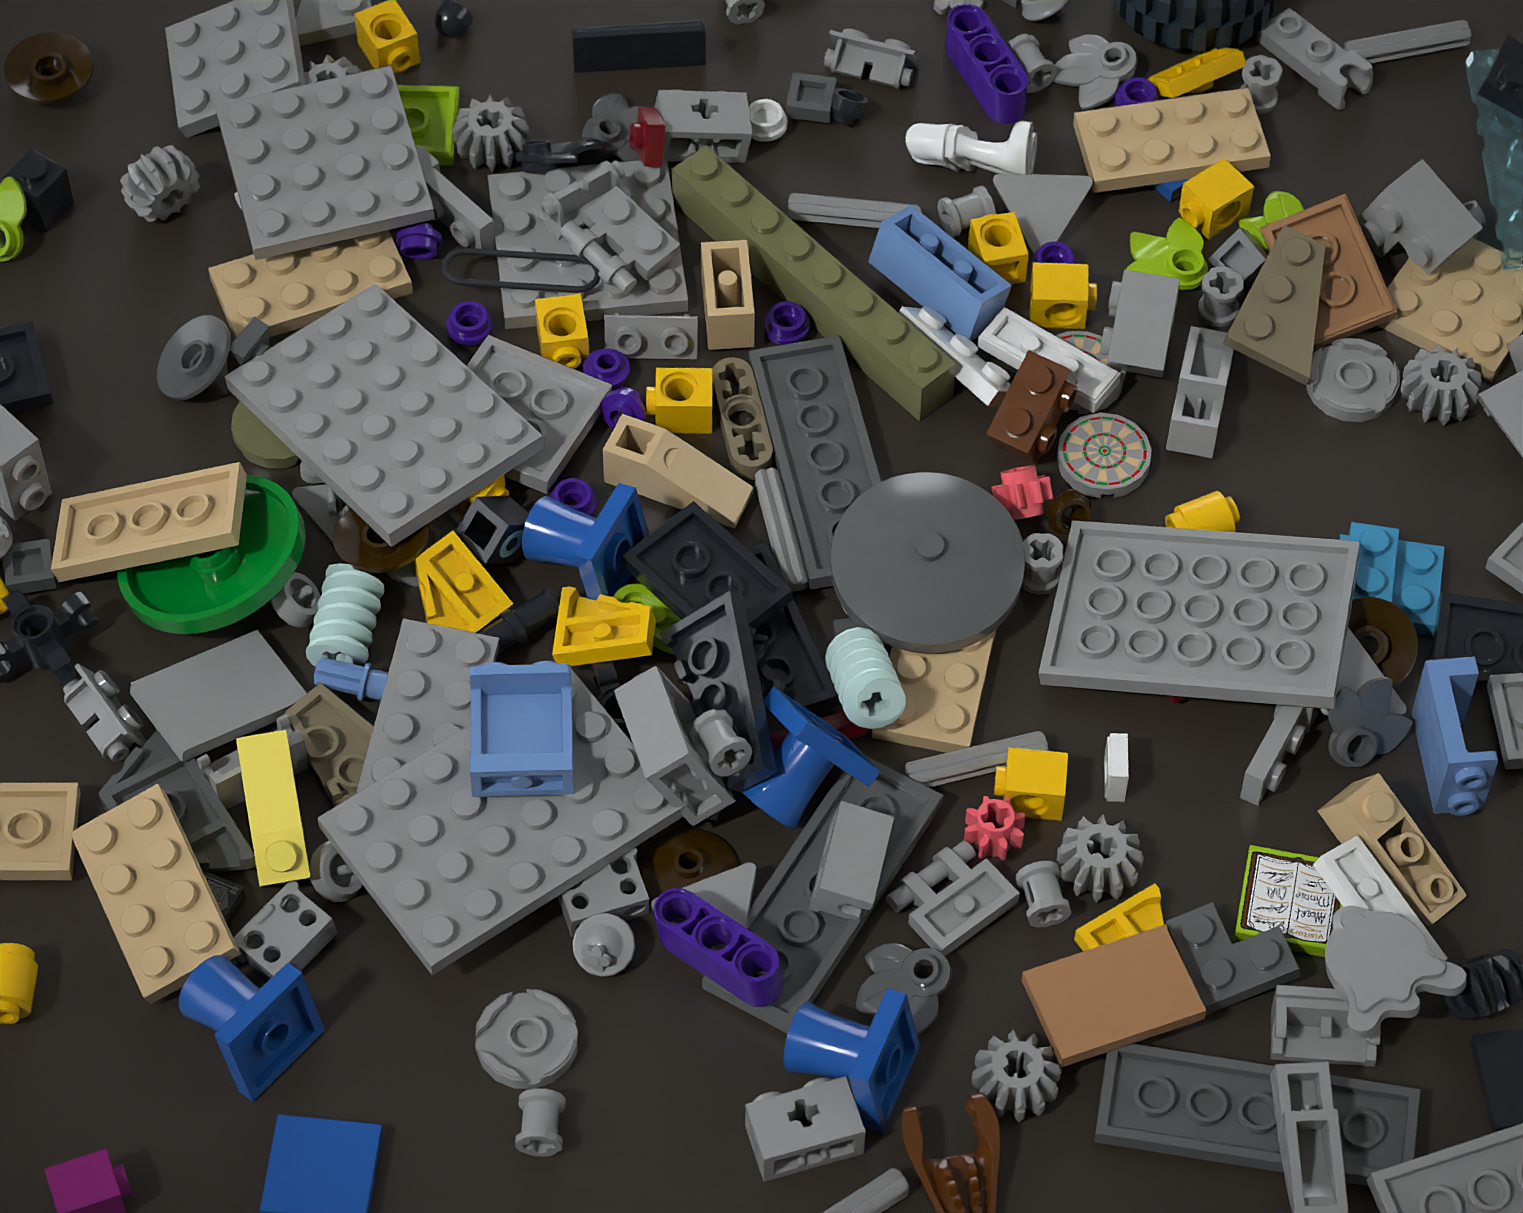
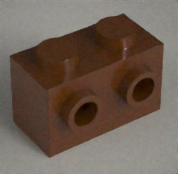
(1033, 407)

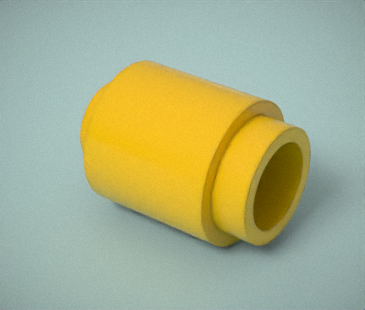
(1205, 513)
(17, 981)

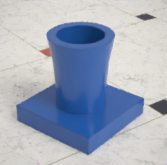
(585, 542)
(804, 761)
(254, 1027)
(870, 1057)

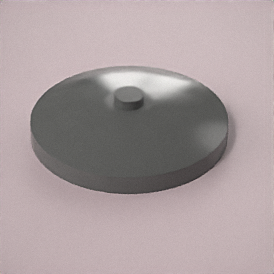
(927, 562)

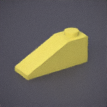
(273, 808)

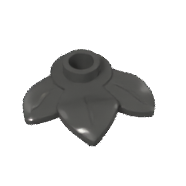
(611, 125)
(1367, 721)
(897, 970)

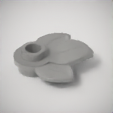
(1093, 68)

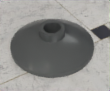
(193, 357)

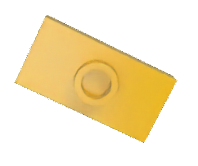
(1198, 72)

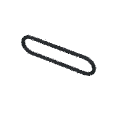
(518, 285)

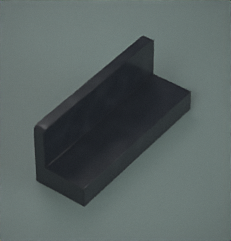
(639, 46)

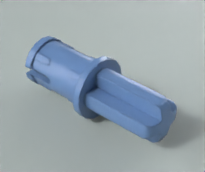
(351, 678)

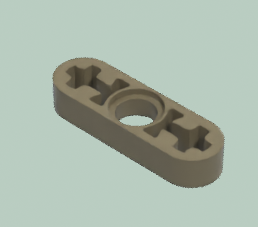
(748, 401)

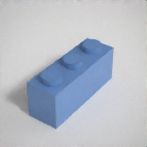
(939, 272)

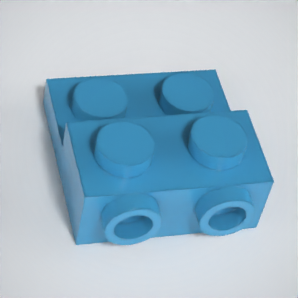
(1399, 572)

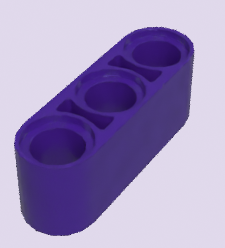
(986, 63)
(728, 966)

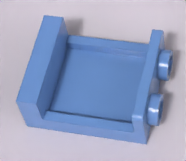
(521, 729)
(1454, 777)

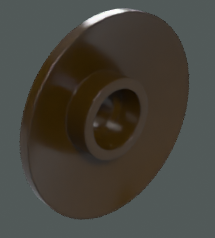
(48, 68)
(368, 552)
(1393, 632)
(662, 860)

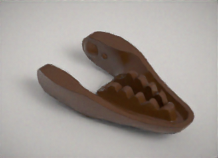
(963, 1181)

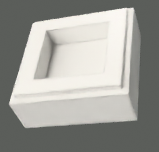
(1116, 767)

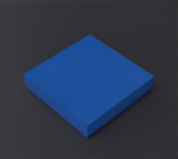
(321, 1166)

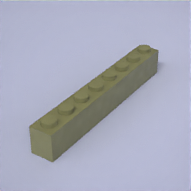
(808, 275)

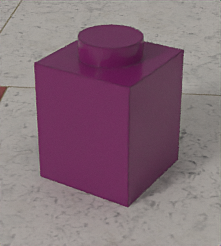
(88, 1185)

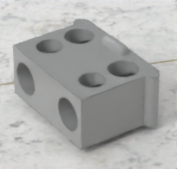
(607, 893)
(285, 932)

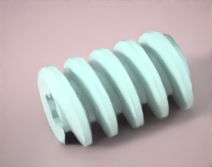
(345, 616)
(865, 678)

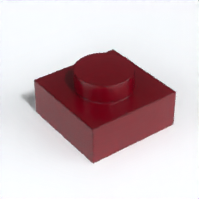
(648, 136)

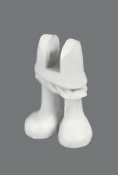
(960, 148)

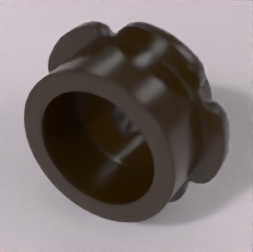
(1068, 499)

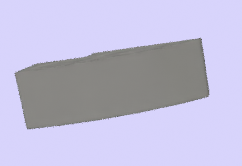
(1200, 393)
(1309, 1137)

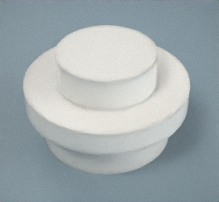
(767, 120)

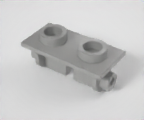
(888, 59)
(577, 197)
(652, 336)
(118, 724)

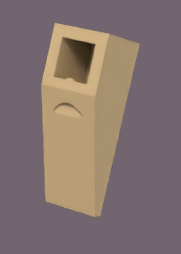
(672, 471)
(1396, 843)

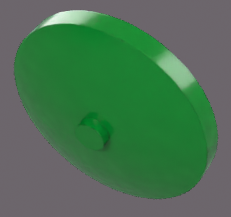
(227, 583)

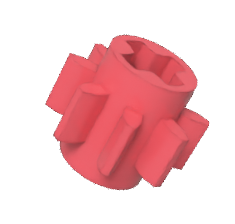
(1023, 491)
(994, 828)

